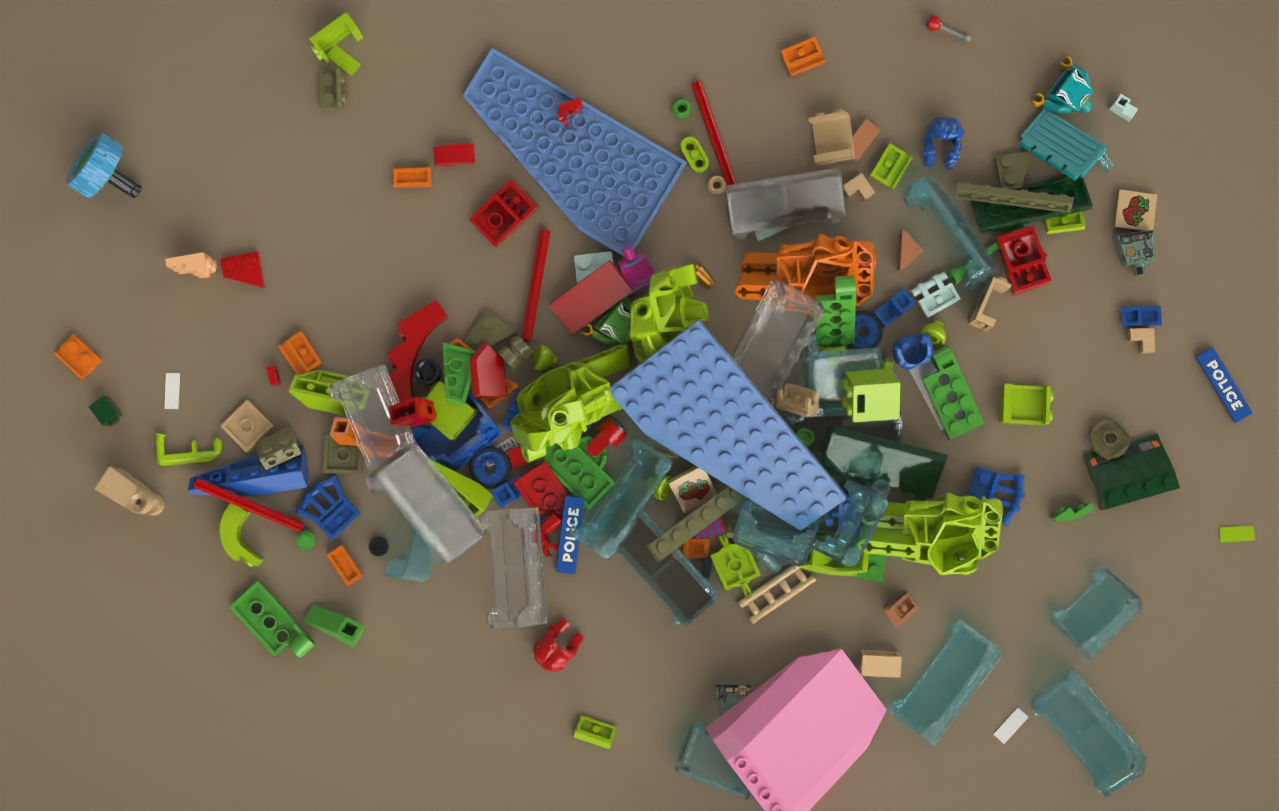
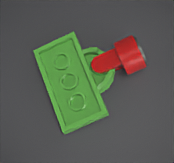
(583, 466)

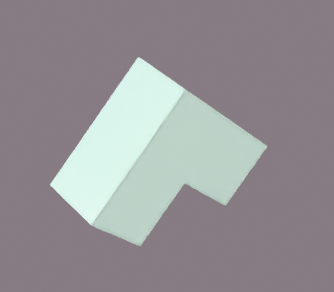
(1122, 107)

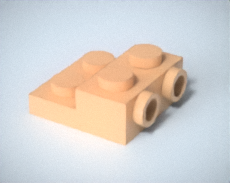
(197, 264)

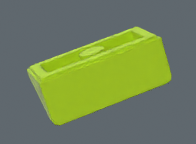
(595, 732)

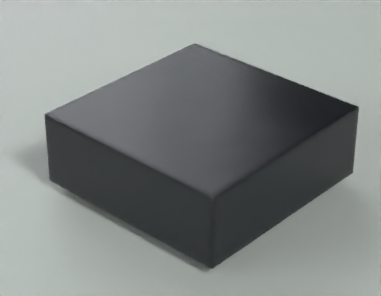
(706, 568)

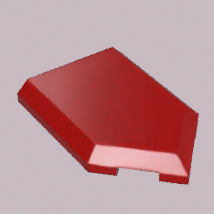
(488, 373)
(542, 489)

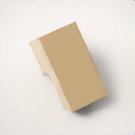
(860, 185)
(1144, 336)

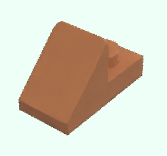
(901, 609)

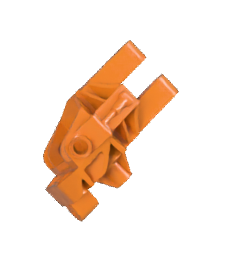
(798, 268)

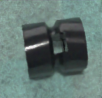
(427, 371)

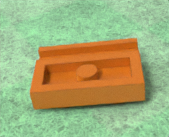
(802, 56)
(300, 354)
(78, 356)

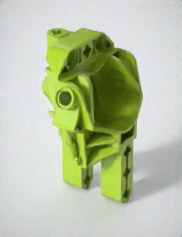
(668, 310)
(565, 401)
(940, 533)

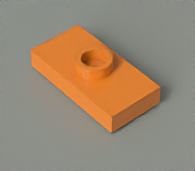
(412, 177)
(344, 565)

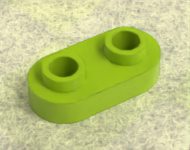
(694, 155)

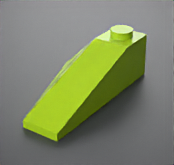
(471, 492)

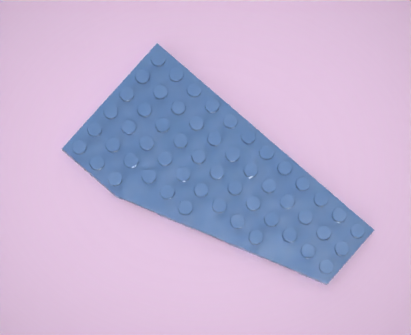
(593, 169)
(717, 419)

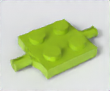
(735, 566)

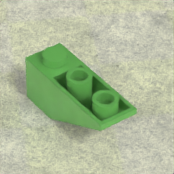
(335, 625)

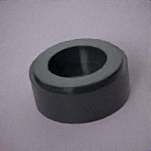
(378, 546)

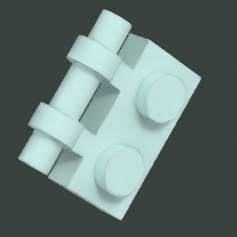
(939, 299)

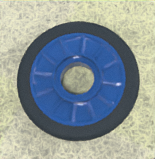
(874, 328)
(501, 462)

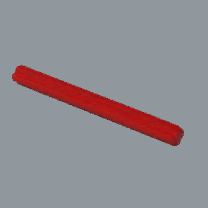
(713, 133)
(535, 285)
(248, 505)

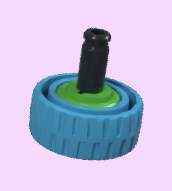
(97, 166)

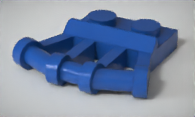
(986, 483)
(338, 516)

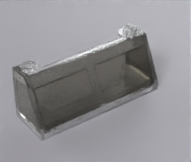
(785, 202)
(428, 502)

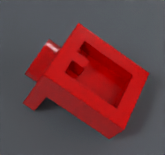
(571, 107)

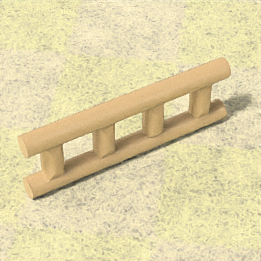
(764, 590)

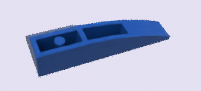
(250, 478)

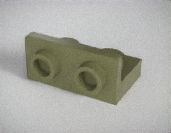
(331, 89)

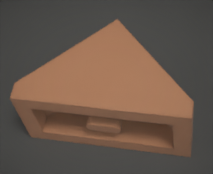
(908, 250)

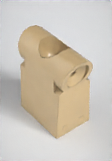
(129, 492)

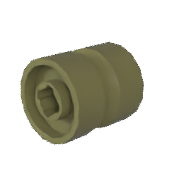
(515, 352)

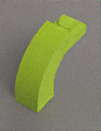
(230, 536)
(821, 564)

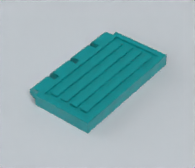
(1061, 143)

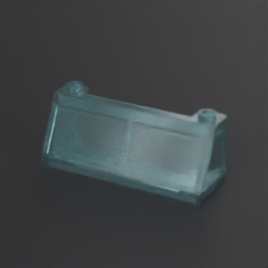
(930, 193)
(624, 500)
(948, 683)
(1090, 732)

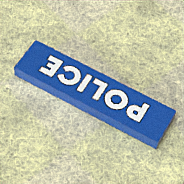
(1223, 385)
(568, 544)

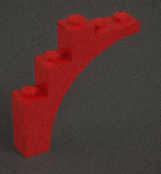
(416, 331)

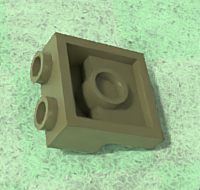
(278, 448)

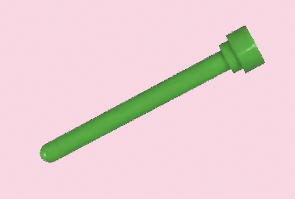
(957, 274)

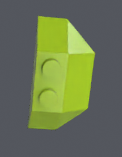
(314, 392)

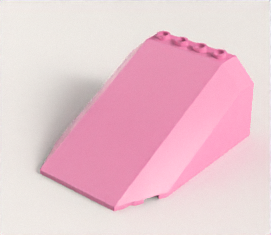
(799, 730)

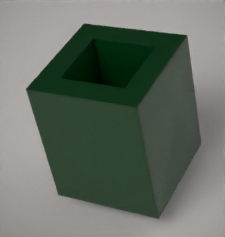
(106, 411)

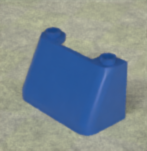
(456, 453)

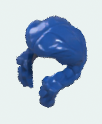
(945, 129)
(912, 350)

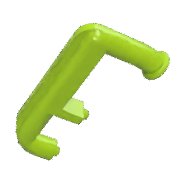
(185, 458)

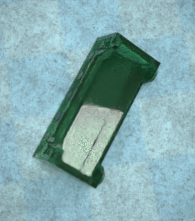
(876, 458)

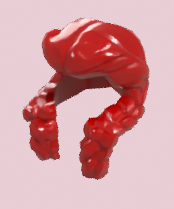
(549, 654)

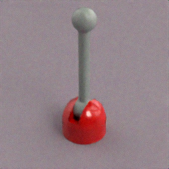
(935, 24)

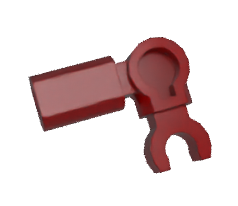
(546, 528)

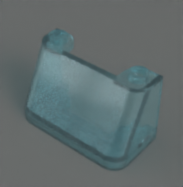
(826, 369)
(857, 526)
(774, 536)
(417, 563)
(1098, 614)
(705, 763)

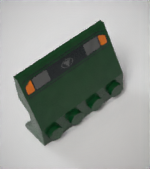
(1134, 475)

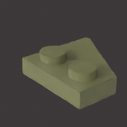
(1012, 169)
(490, 330)

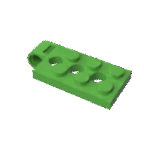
(846, 297)
(947, 364)
(298, 638)

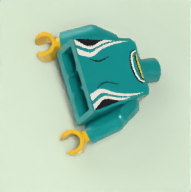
(1069, 92)

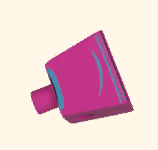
(635, 269)

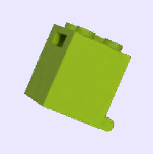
(880, 393)

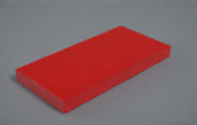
(591, 297)

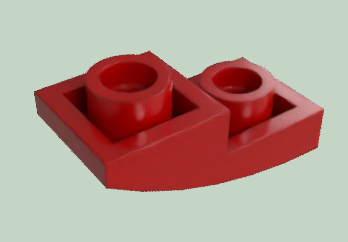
(453, 154)

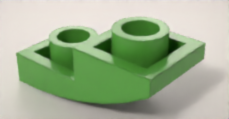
(1067, 513)

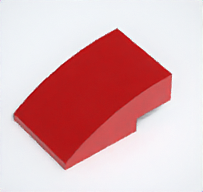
(504, 212)
(1019, 273)

